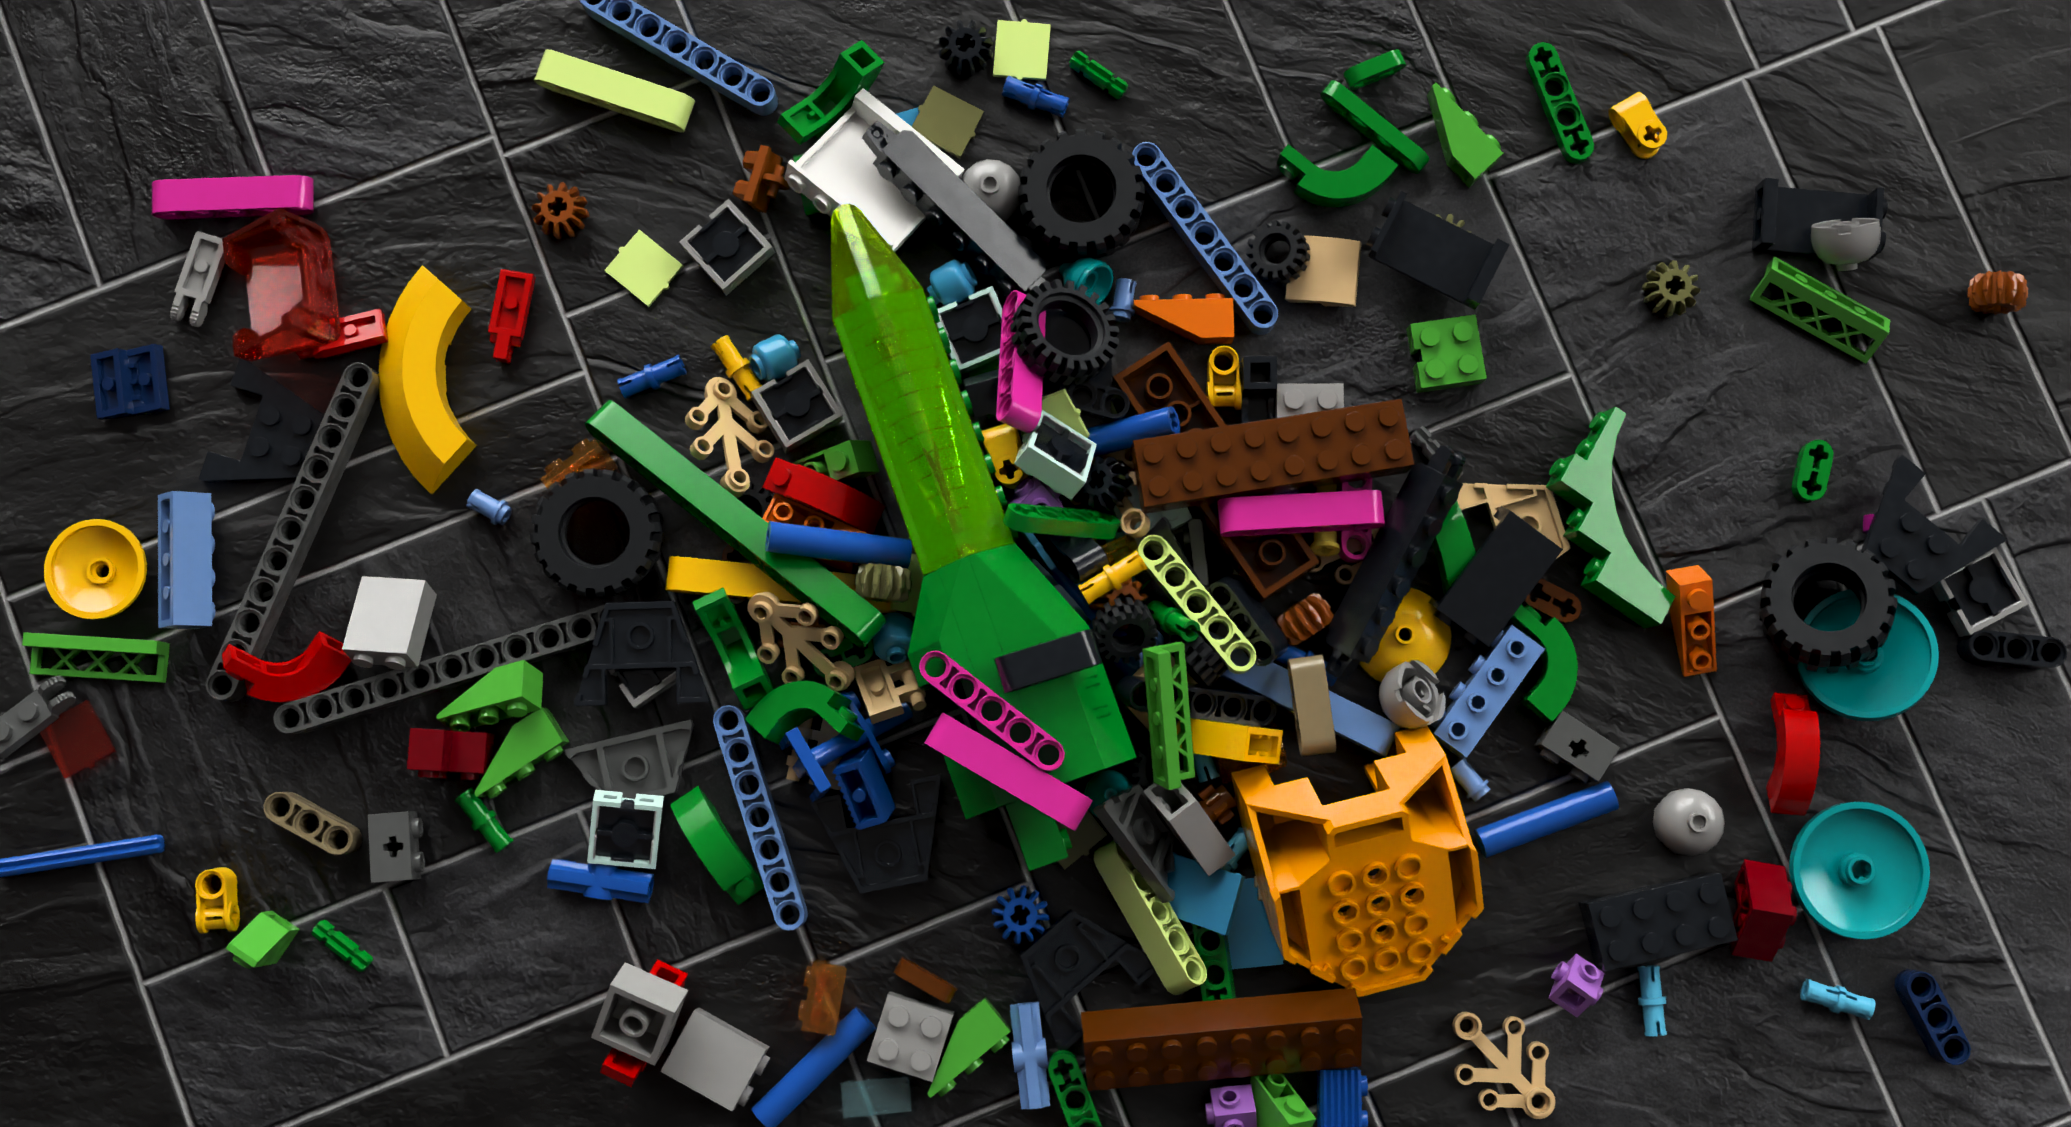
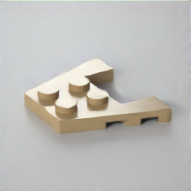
(1530, 502)

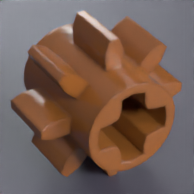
(1217, 803)

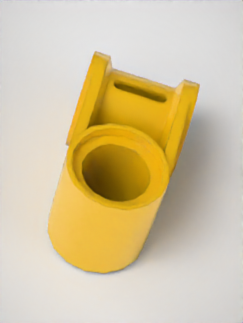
(1637, 123)
(1224, 382)
(1003, 445)
(214, 903)

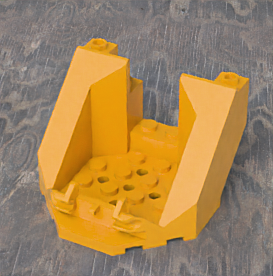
(1320, 858)

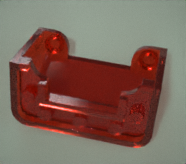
(287, 285)

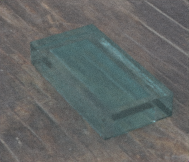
(876, 1096)

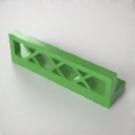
(1826, 299)
(110, 646)
(1163, 714)

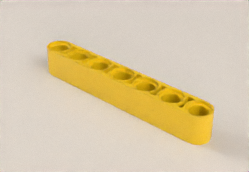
(738, 580)

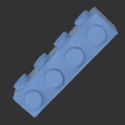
(185, 560)
(1486, 691)

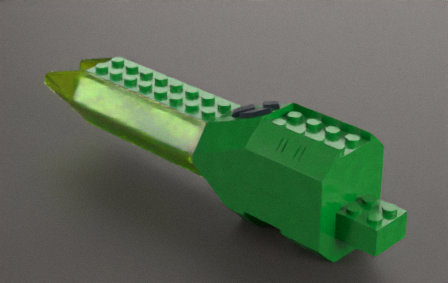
(977, 584)

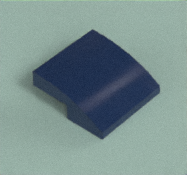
(129, 382)

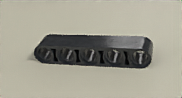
(1210, 702)

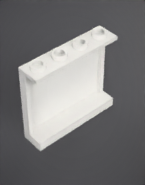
(843, 172)

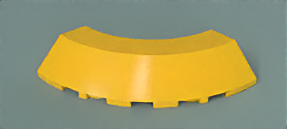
(415, 380)

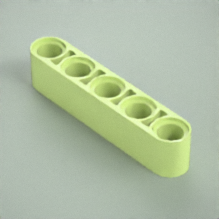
(614, 90)
(1190, 588)
(1152, 922)

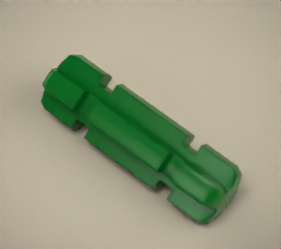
(1098, 74)
(342, 945)

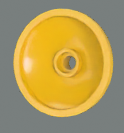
(76, 564)
(1427, 642)

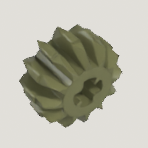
(1679, 280)
(883, 583)

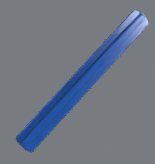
(81, 855)

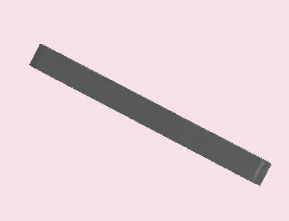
(292, 514)
(438, 670)

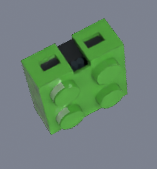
(1446, 353)

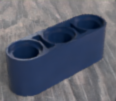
(1946, 1025)

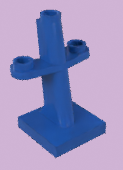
(813, 760)

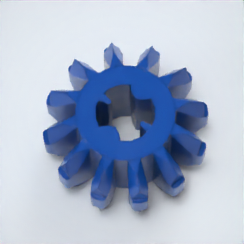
(1030, 918)

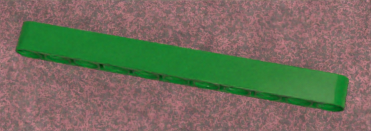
(733, 522)

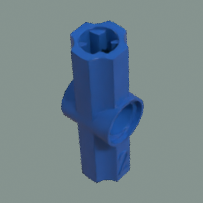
(600, 881)

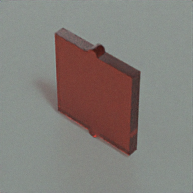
(77, 739)

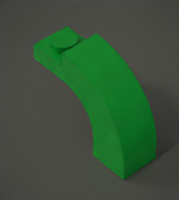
(818, 112)
(1337, 187)
(1453, 547)
(734, 647)
(1558, 664)
(796, 703)
(715, 845)

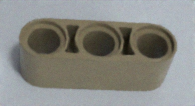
(1311, 705)
(297, 820)

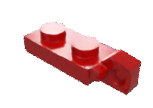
(510, 312)
(356, 333)

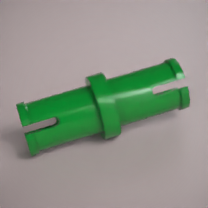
(1173, 621)
(483, 820)

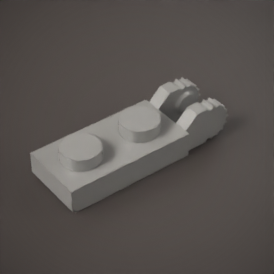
(198, 278)

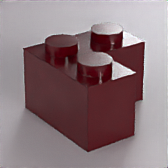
(444, 751)
(1762, 910)

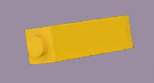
(1235, 741)

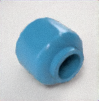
(952, 283)
(774, 357)
(894, 638)

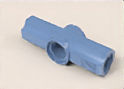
(1029, 1055)

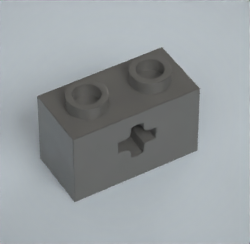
(1595, 749)
(390, 829)

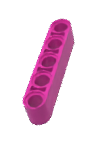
(231, 196)
(1018, 385)
(1301, 513)
(983, 695)
(1008, 771)

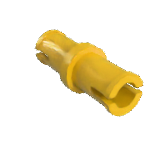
(736, 366)
(1112, 577)

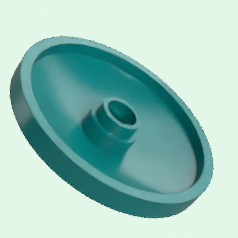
(1890, 679)
(1859, 870)

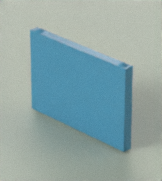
(1204, 898)
(1250, 934)

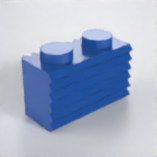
(864, 788)
(1340, 1097)

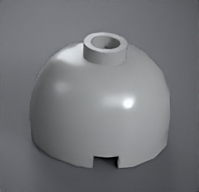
(996, 185)
(1846, 241)
(1410, 695)
(1688, 822)

